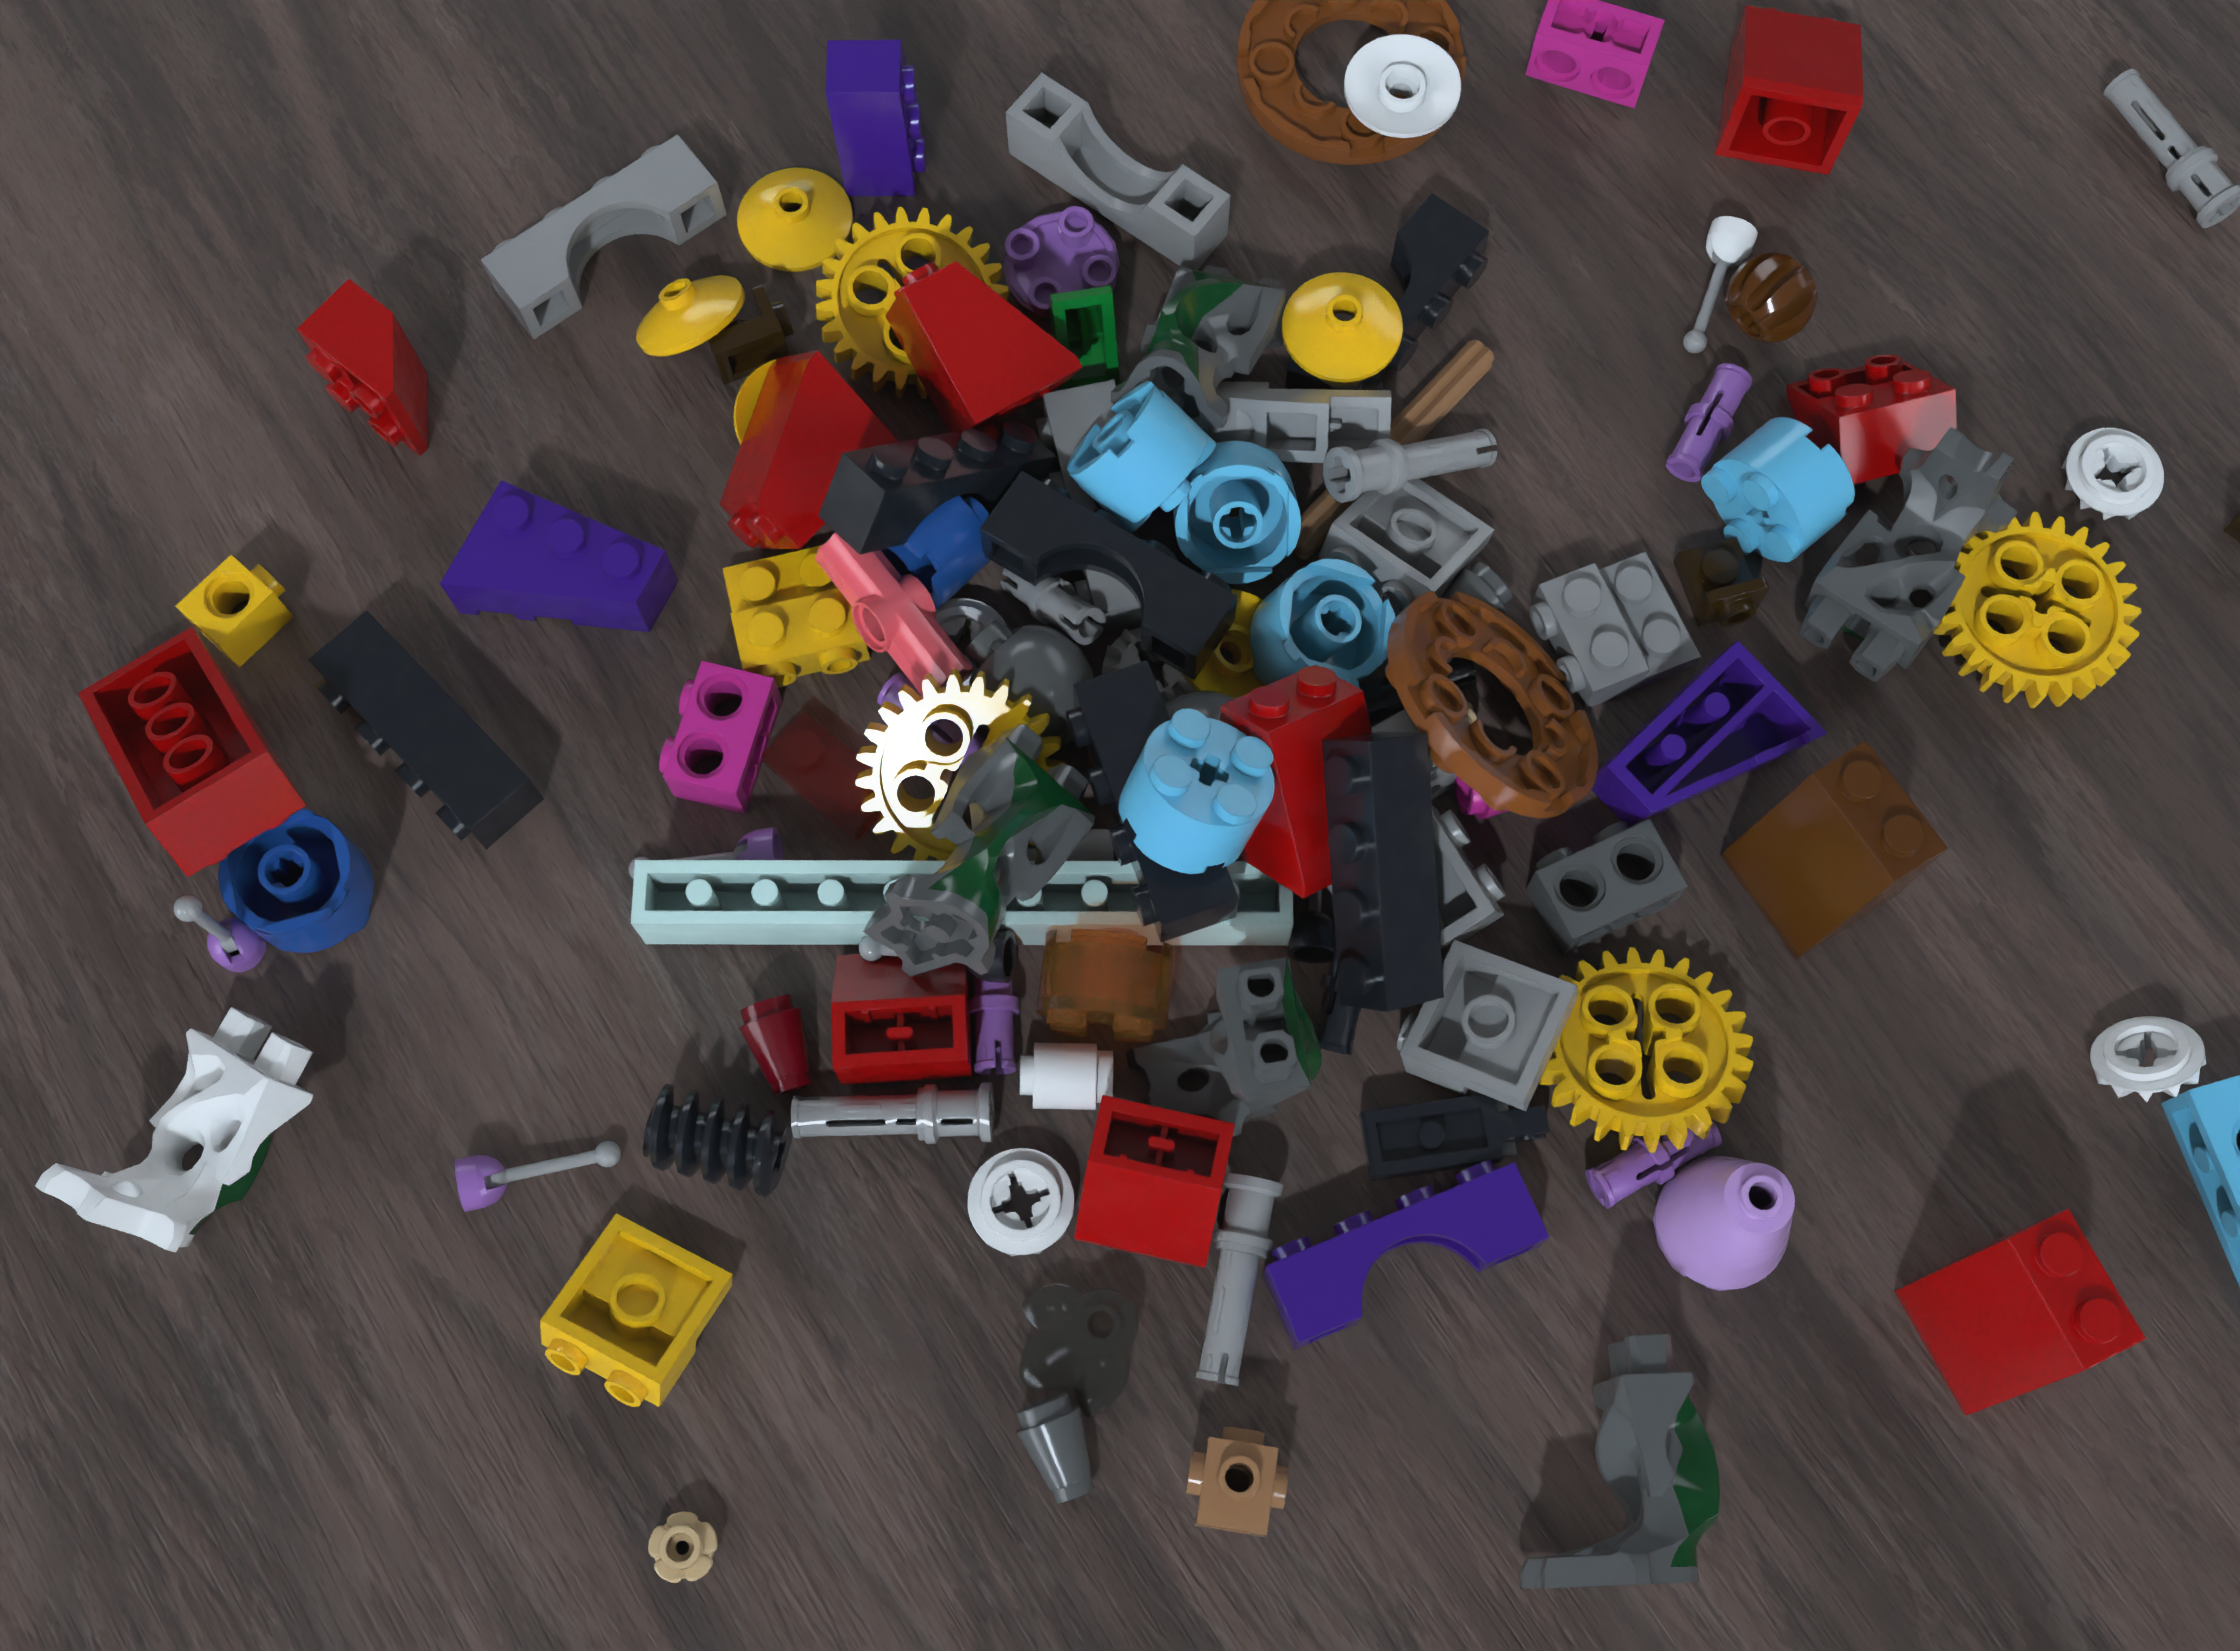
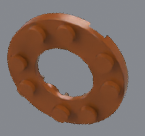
(1290, 111)
(1564, 748)

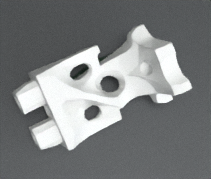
(223, 1103)

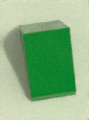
(1086, 327)

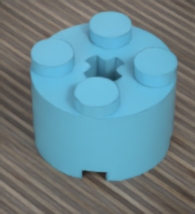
(1140, 456)
(1779, 490)
(1268, 520)
(1324, 619)
(1197, 792)

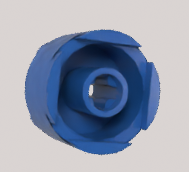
(944, 549)
(299, 884)

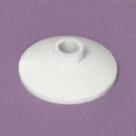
(1407, 68)

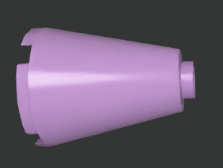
(1724, 1221)

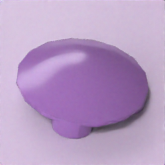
(1058, 256)

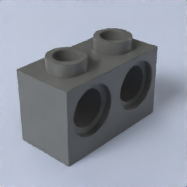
(1611, 896)

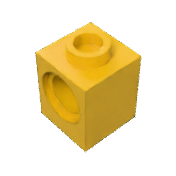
(244, 632)

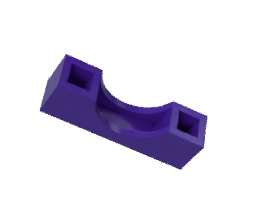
(1479, 1220)

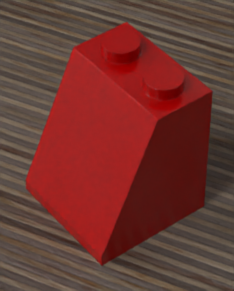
(1790, 89)
(974, 347)
(793, 449)
(1293, 721)
(2019, 1313)

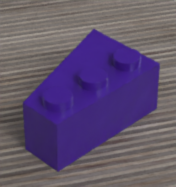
(875, 117)
(557, 564)
(1706, 735)

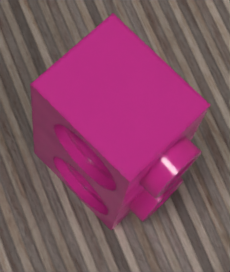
(1594, 49)
(735, 737)

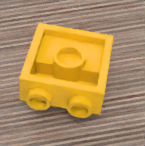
(791, 618)
(633, 1312)

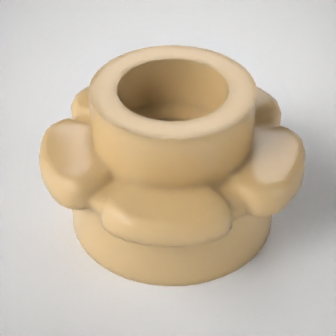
(698, 1559)

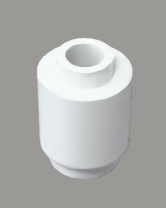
(1067, 1075)

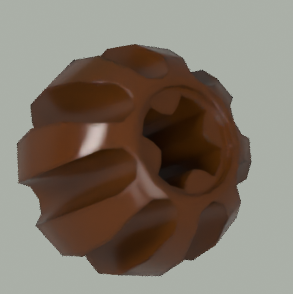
(1771, 297)

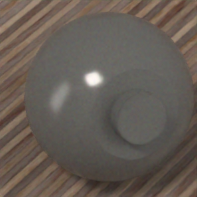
(1036, 663)

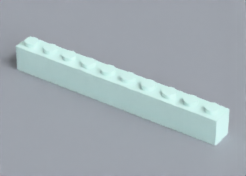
(836, 899)

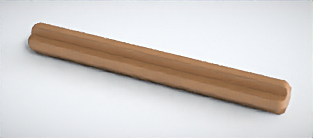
(1407, 427)

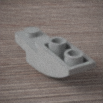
(1303, 422)

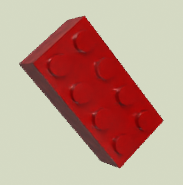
(190, 752)

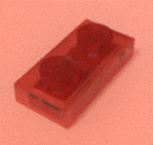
(822, 774)

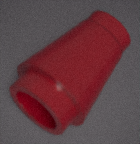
(778, 1042)

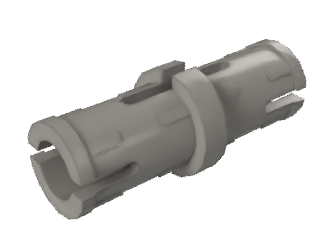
(1058, 604)

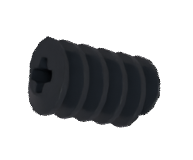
(715, 1142)

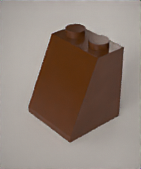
(1833, 850)

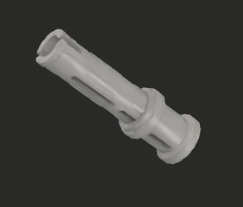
(2183, 173)
(1388, 465)
(928, 1113)
(1242, 1245)

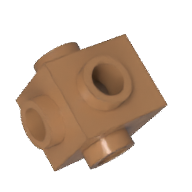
(1231, 1510)

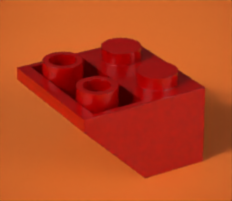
(369, 365)
(1874, 413)
(897, 1023)
(1153, 1181)

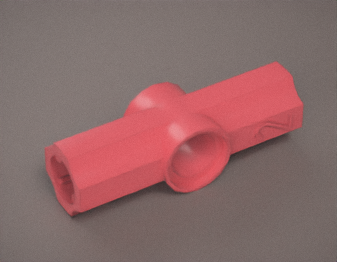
(893, 613)

